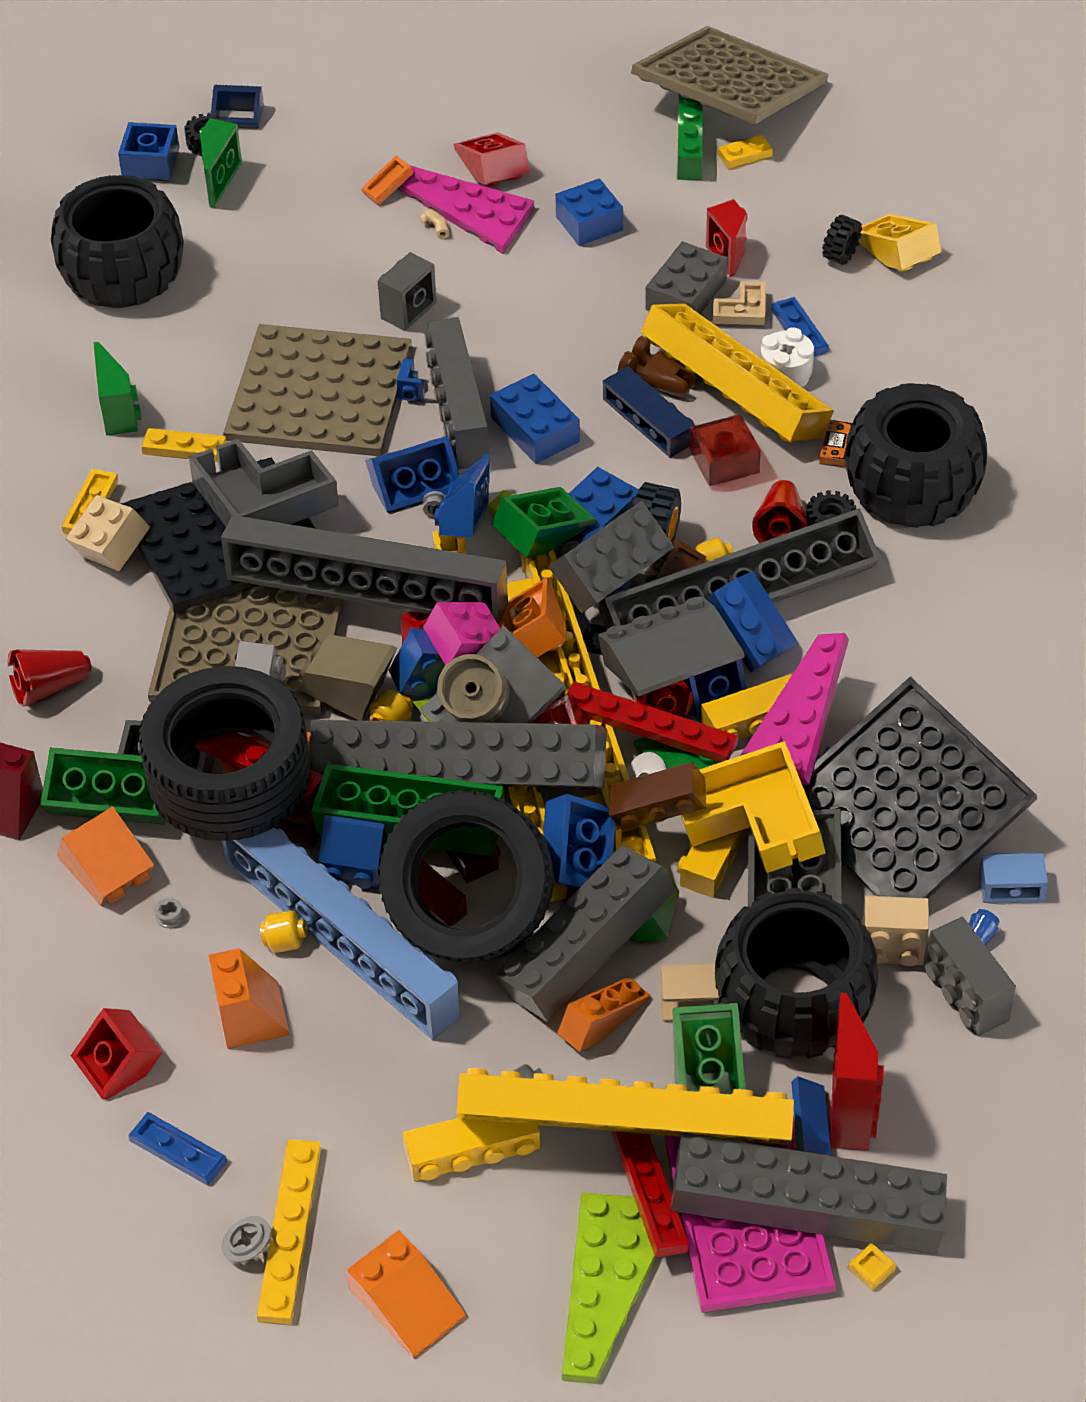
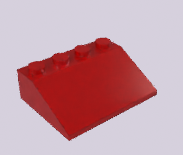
(855, 1082)

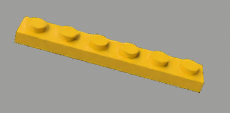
(289, 1232)

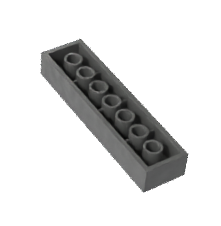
(809, 1192)

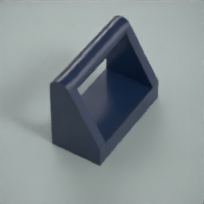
(239, 99)

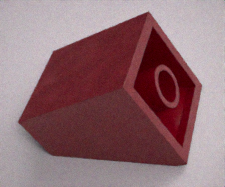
(19, 790)

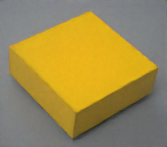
(871, 1266)

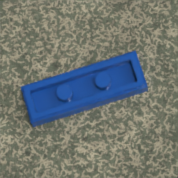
(792, 315)
(810, 1116)
(177, 1148)

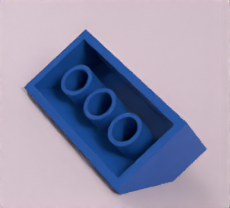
(465, 501)

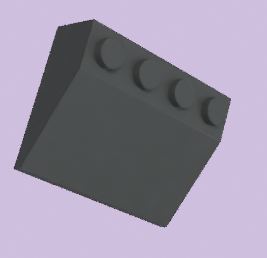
(669, 646)
(529, 681)
(814, 874)

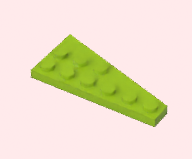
(606, 1280)

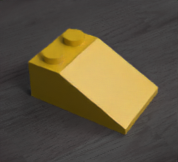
(900, 240)

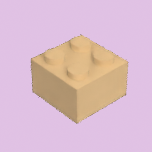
(107, 533)
(897, 928)

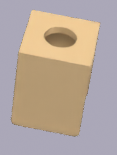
(687, 986)

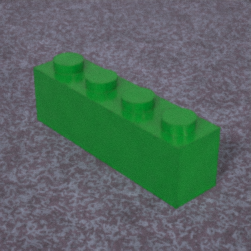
(689, 139)

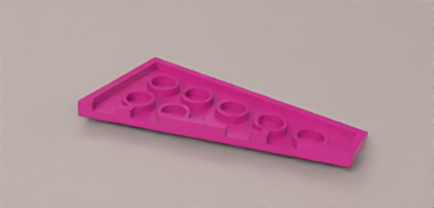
(472, 207)
(804, 705)

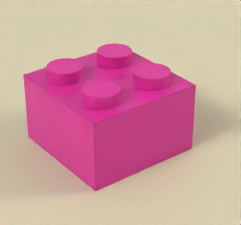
(460, 628)

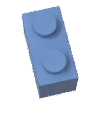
(1013, 877)

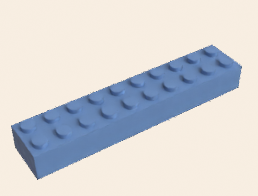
(349, 929)

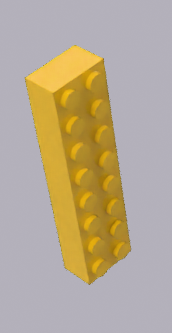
(737, 372)

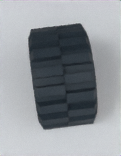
(663, 504)

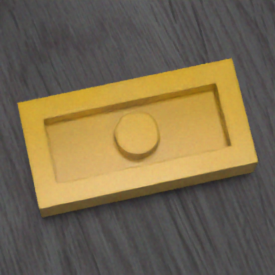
(745, 151)

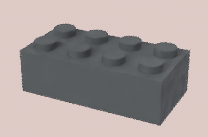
(611, 557)

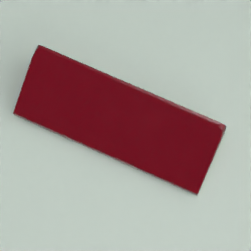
(441, 895)

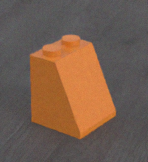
(105, 857)
(246, 999)

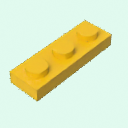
(179, 443)
(97, 483)

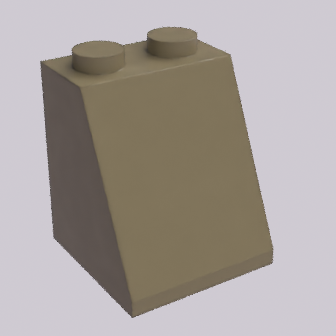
(347, 673)

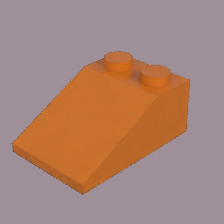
(536, 618)
(404, 1294)

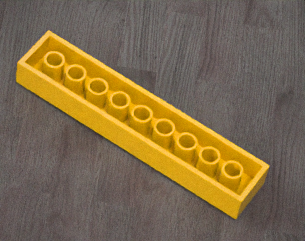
(624, 1108)

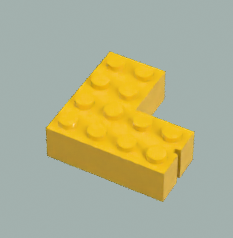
(762, 794)

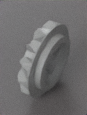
(234, 1241)

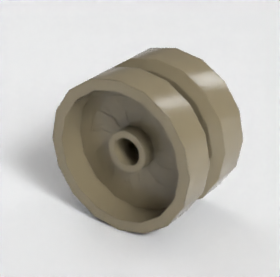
(466, 674)

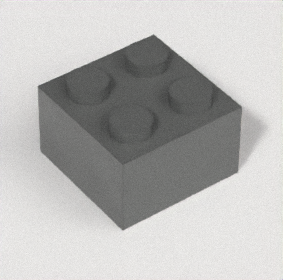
(407, 291)

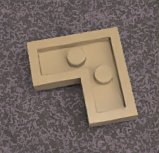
(746, 310)

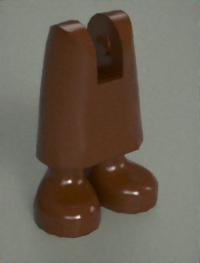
(658, 370)

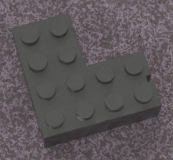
(273, 493)

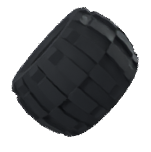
(117, 241)
(911, 485)
(799, 932)

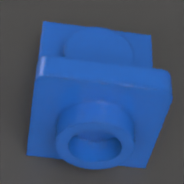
(408, 384)

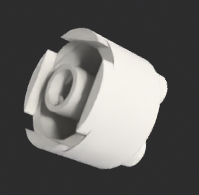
(790, 354)

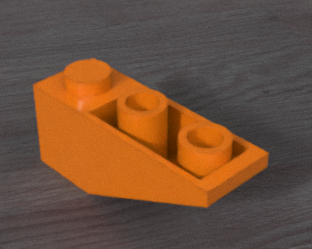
(600, 1013)

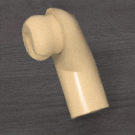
(440, 223)

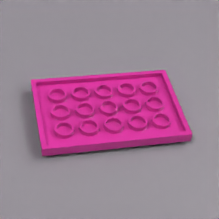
(751, 1262)

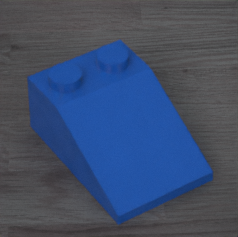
(578, 838)

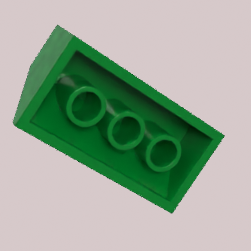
(92, 782)

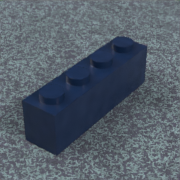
(648, 411)

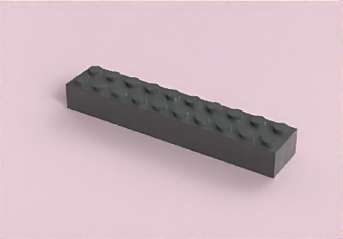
(782, 565)
(360, 567)
(467, 751)

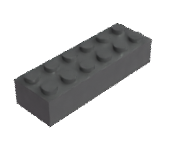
(456, 391)
(585, 932)

